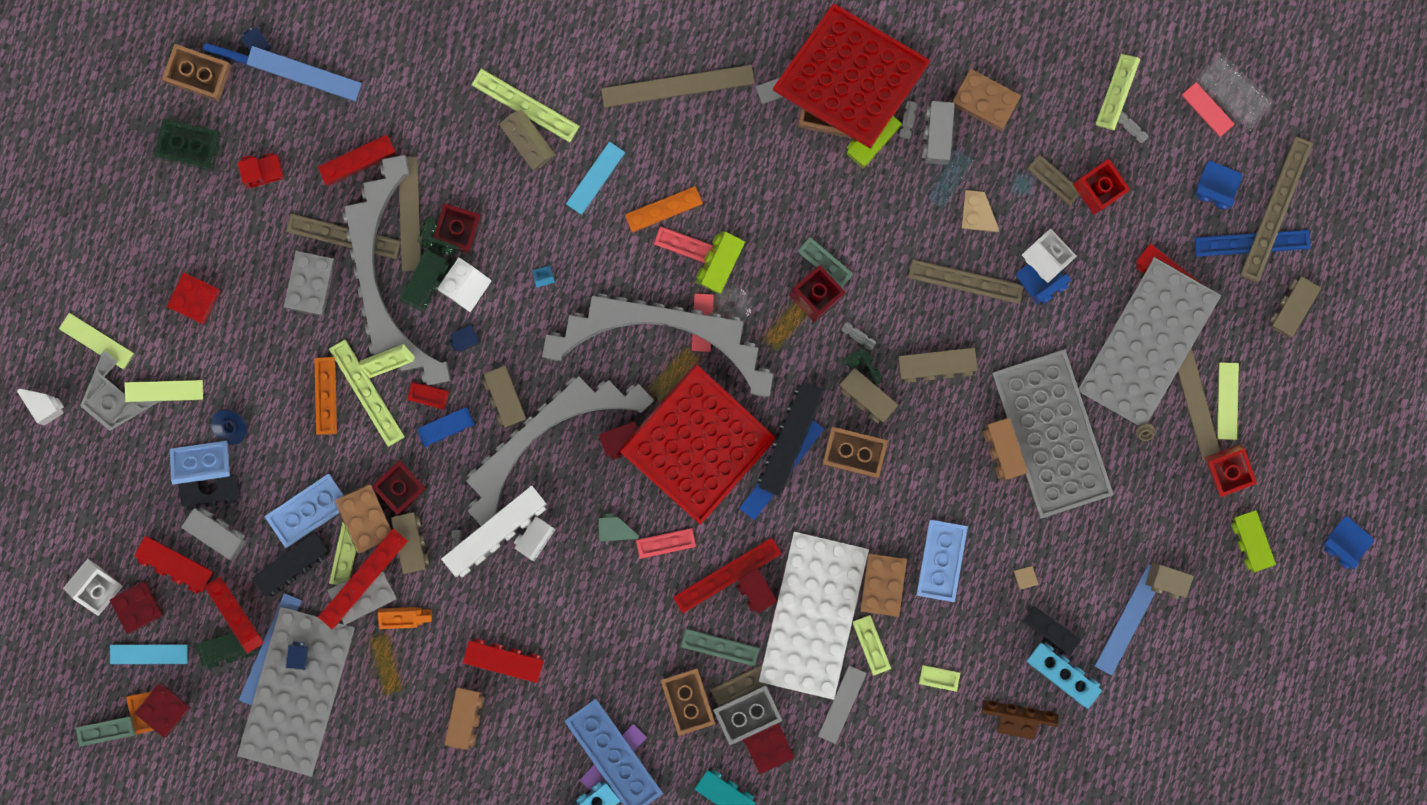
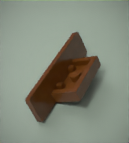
(1019, 720)

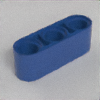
(445, 426)

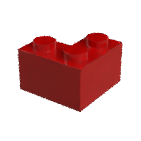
(260, 171)

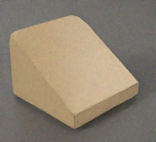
(1025, 577)

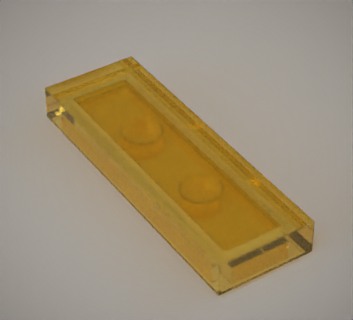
(785, 326)
(673, 374)
(386, 665)

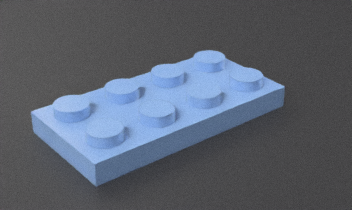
(305, 511)
(942, 560)

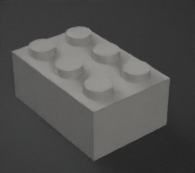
(938, 132)
(309, 283)
(214, 533)
(375, 597)
(747, 715)

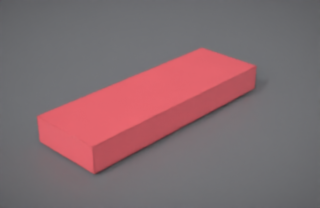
(1208, 109)
(682, 244)
(702, 303)
(665, 543)

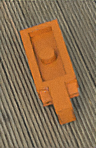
(403, 617)

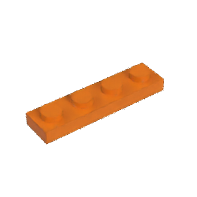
(663, 209)
(325, 396)

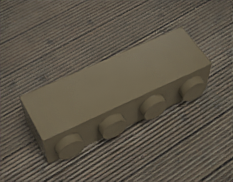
(937, 364)

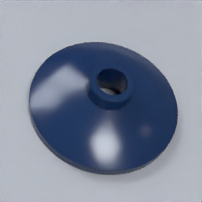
(222, 429)

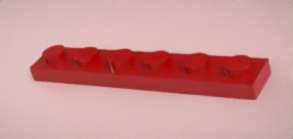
(727, 575)
(362, 579)

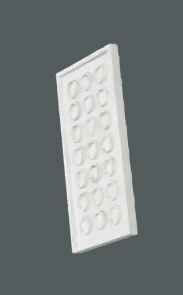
(813, 615)

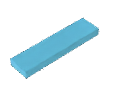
(595, 178)
(148, 654)

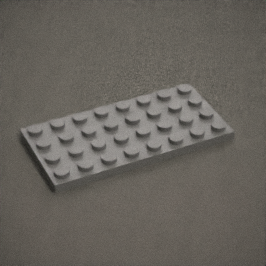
(1149, 342)
(1053, 433)
(295, 704)

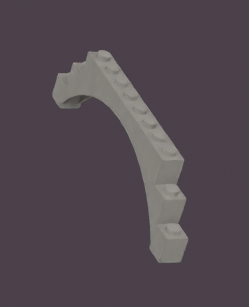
(363, 224)
(611, 313)
(573, 401)

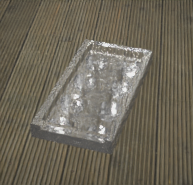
(1234, 91)

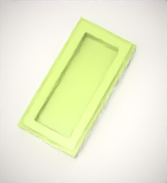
(939, 678)

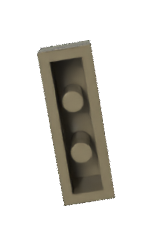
(527, 139)
(1294, 307)
(867, 396)
(504, 397)
(412, 554)

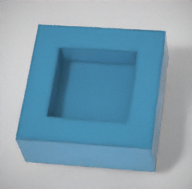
(543, 276)

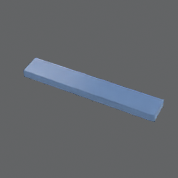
(303, 73)
(1126, 625)
(252, 682)

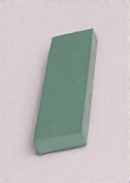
(720, 647)

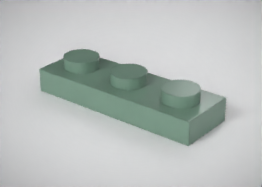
(819, 256)
(105, 731)

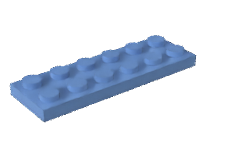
(613, 755)

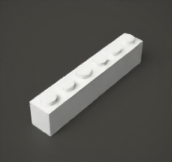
(494, 531)

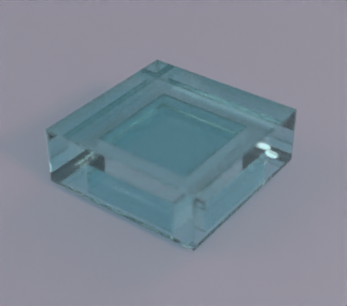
(1022, 184)

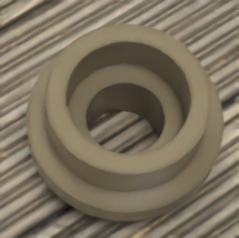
(1145, 432)

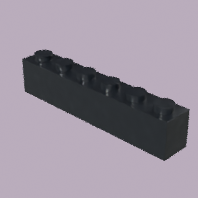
(791, 439)

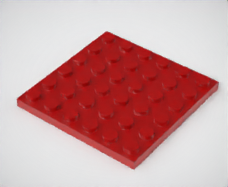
(851, 75)
(697, 444)

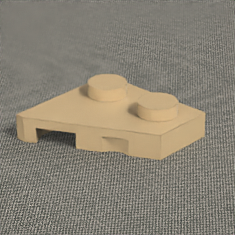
(978, 213)

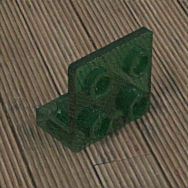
(427, 241)
(854, 360)

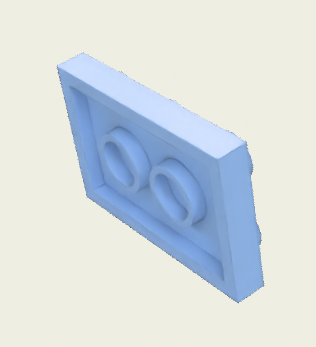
(199, 462)

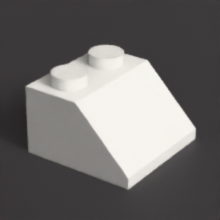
(1048, 255)
(464, 284)
(41, 406)
(534, 538)
(92, 587)

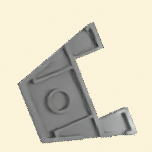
(106, 401)

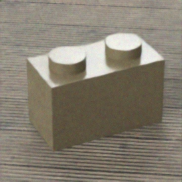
(1169, 580)

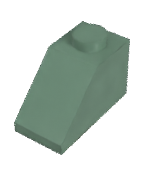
(614, 529)

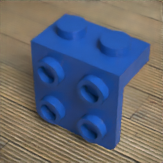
(1218, 185)
(1038, 288)
(1347, 543)

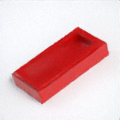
(428, 395)

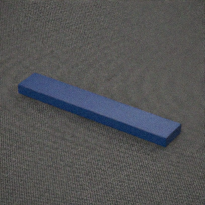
(1242, 243)
(758, 498)

